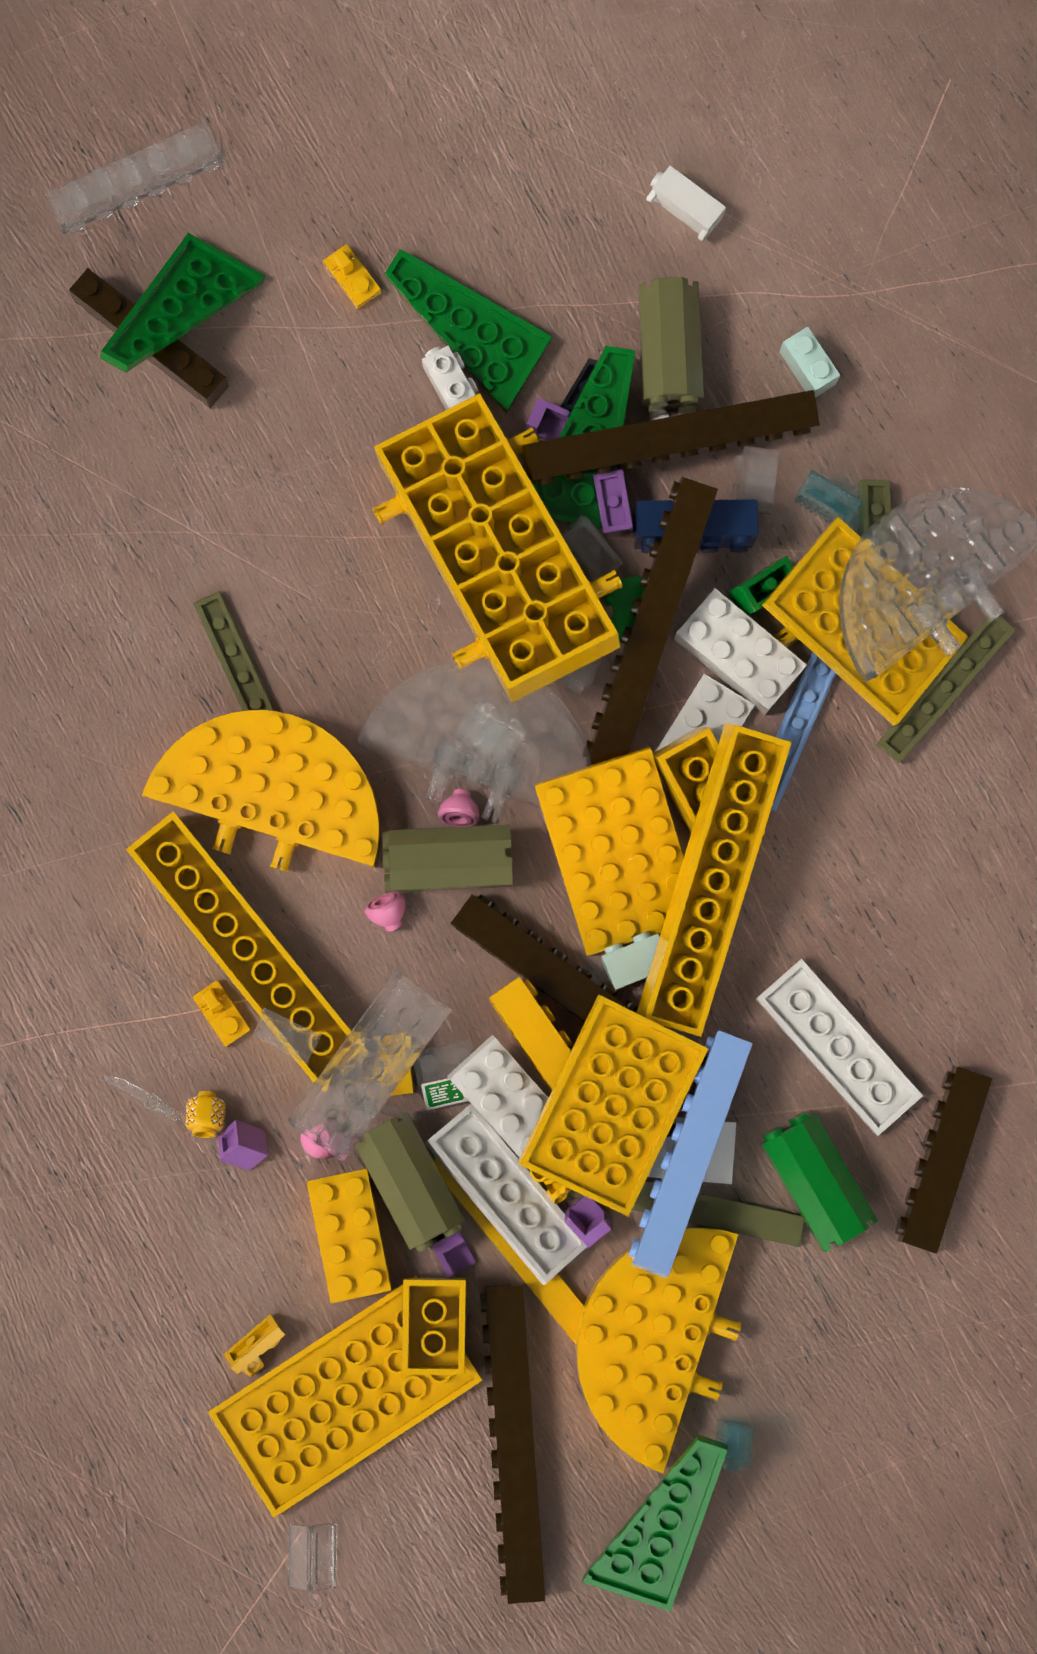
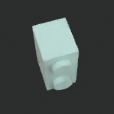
(809, 362)
(629, 963)

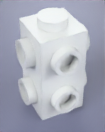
(447, 377)

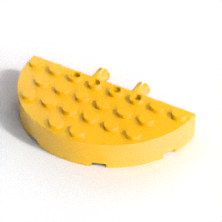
(275, 779)
(645, 1341)

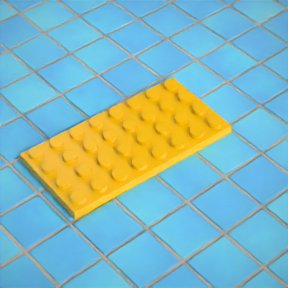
(331, 1405)

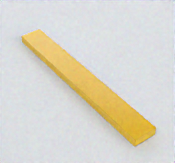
(554, 1294)

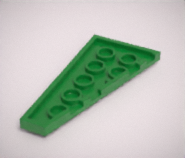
(183, 295)
(489, 339)
(598, 408)
(658, 1539)

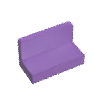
(613, 502)

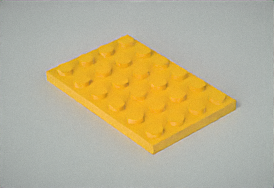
(809, 608)
(613, 847)
(613, 1105)

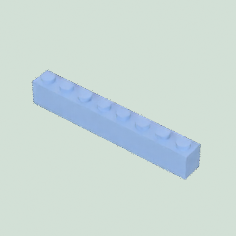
(691, 1154)

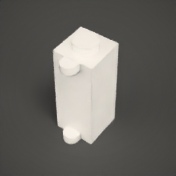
(686, 201)

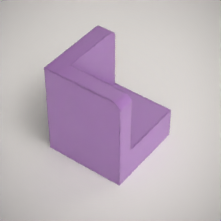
(547, 419)
(242, 1145)
(588, 1220)
(453, 1254)

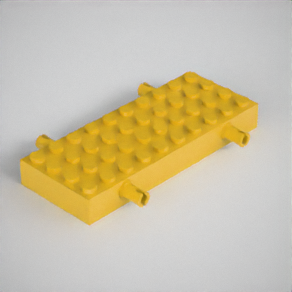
(497, 548)

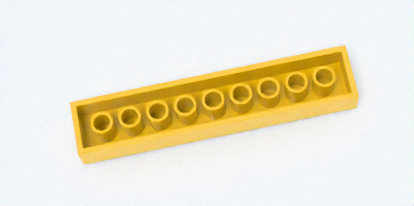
(713, 879)
(236, 935)

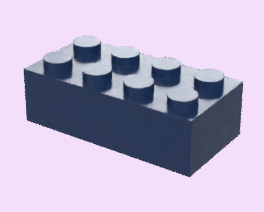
(729, 525)

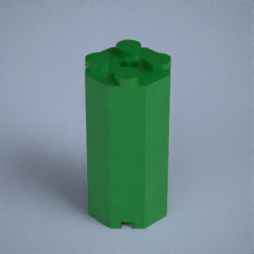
(818, 1180)

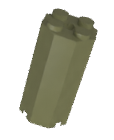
(671, 345)
(447, 858)
(409, 1182)

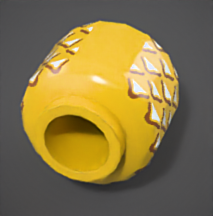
(205, 1114)

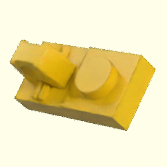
(352, 276)
(221, 1013)
(245, 1353)

